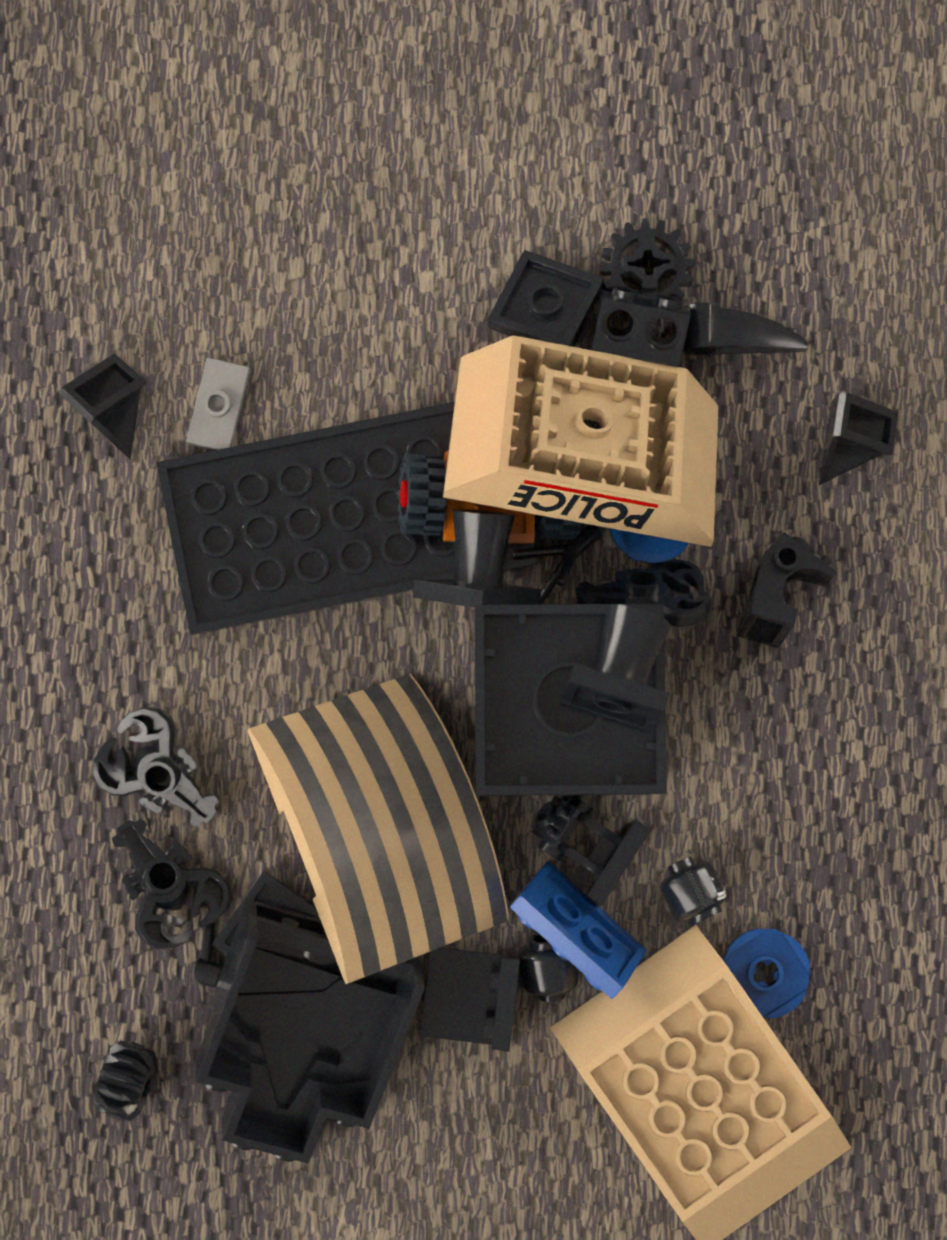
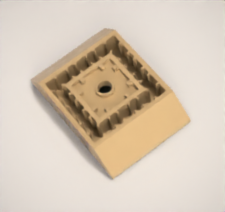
(527, 450)

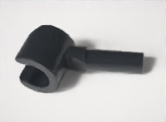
(206, 971)

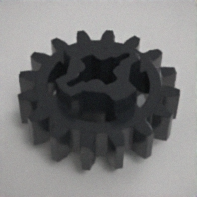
(665, 264)

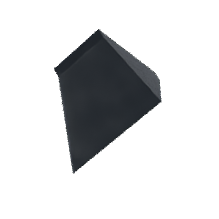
(108, 400)
(856, 434)

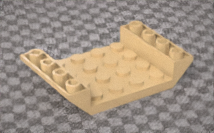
(701, 1088)

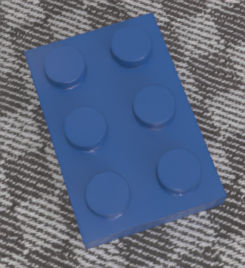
(578, 930)

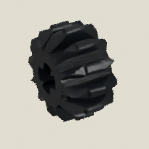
(125, 1080)

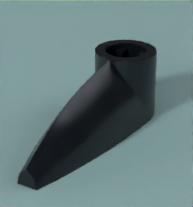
(731, 331)

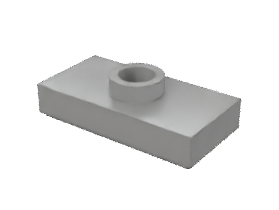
(218, 405)

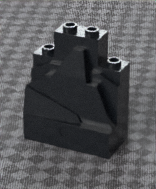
(297, 1037)

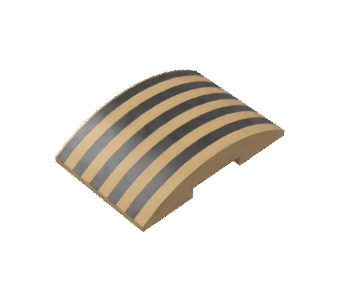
(383, 825)

